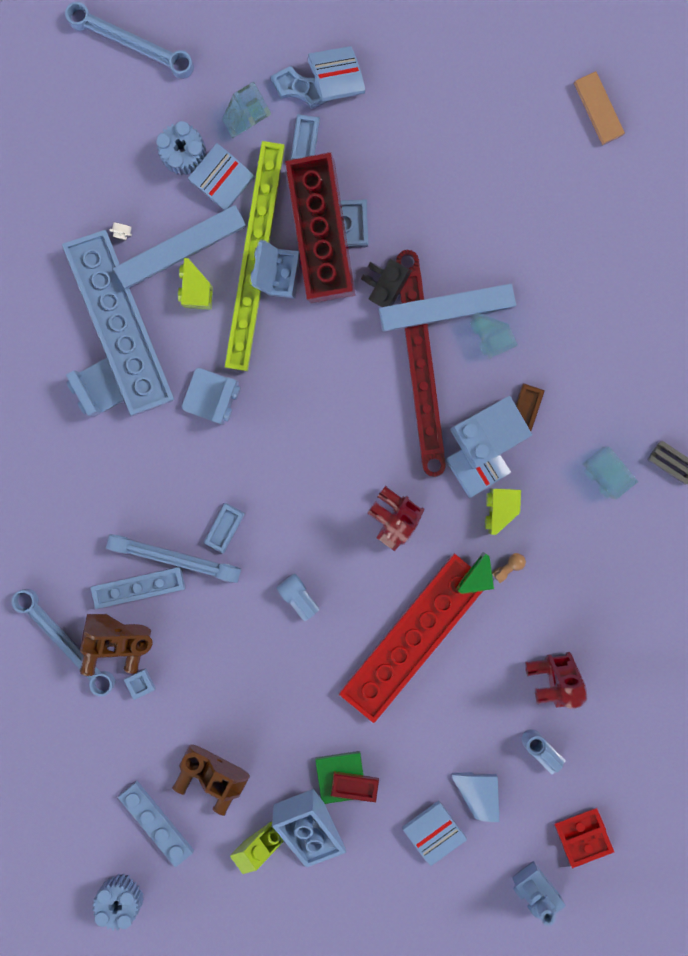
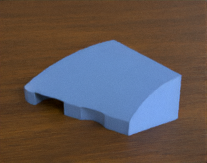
(480, 794)

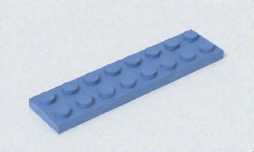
(118, 323)

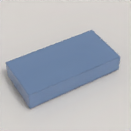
(305, 136)
(224, 528)

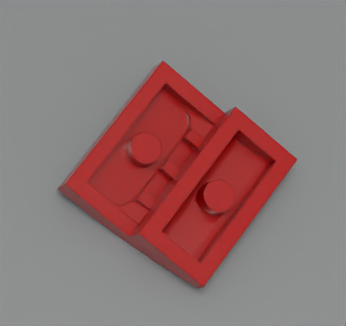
(584, 838)

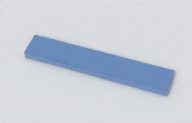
(180, 247)
(447, 307)

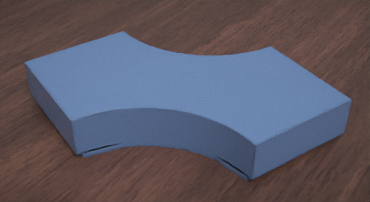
(291, 84)

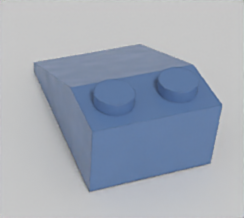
(491, 432)
(307, 828)

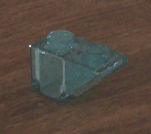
(245, 110)
(494, 334)

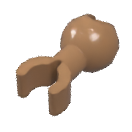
(515, 562)

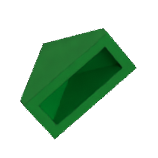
(478, 577)

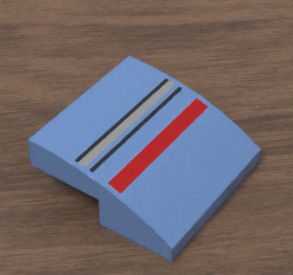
(336, 73)
(221, 177)
(480, 478)
(434, 833)

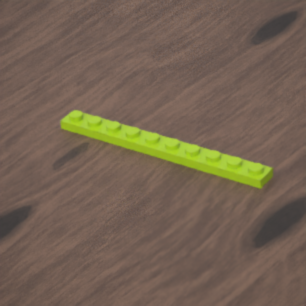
(258, 229)

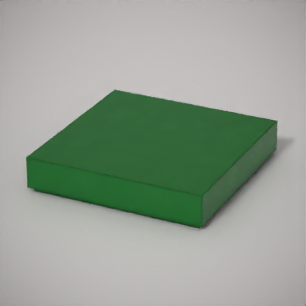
(326, 765)

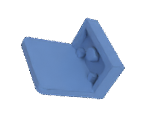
(276, 270)
(95, 388)
(211, 396)

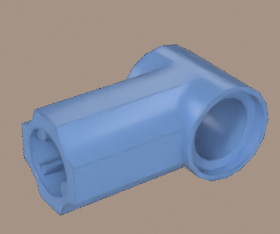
(295, 593)
(543, 751)

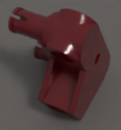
(399, 524)
(565, 681)

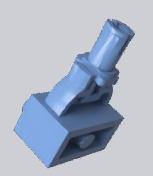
(539, 892)

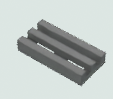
(671, 450)

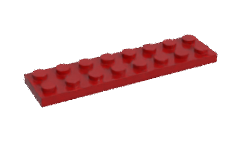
(410, 641)

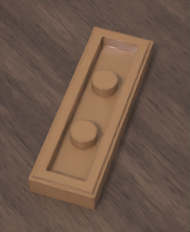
(599, 108)

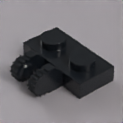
(389, 284)

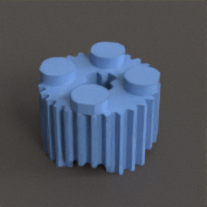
(173, 140)
(117, 903)

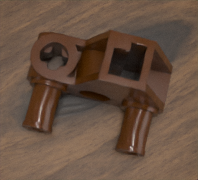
(104, 632)
(208, 770)

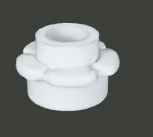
(121, 231)

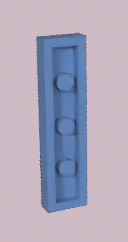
(138, 587)
(156, 824)

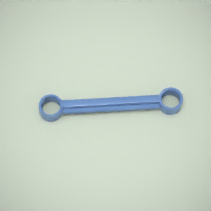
(128, 39)
(220, 570)
(60, 638)

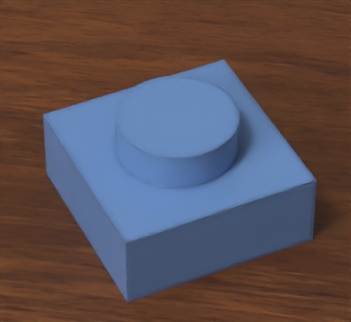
(139, 684)

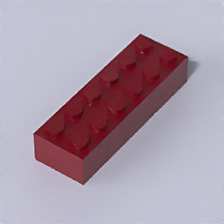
(320, 228)

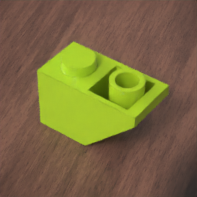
(195, 289)
(503, 508)
(256, 849)

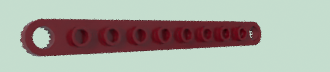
(422, 374)

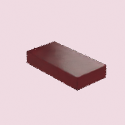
(355, 786)

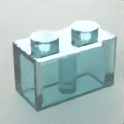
(609, 473)

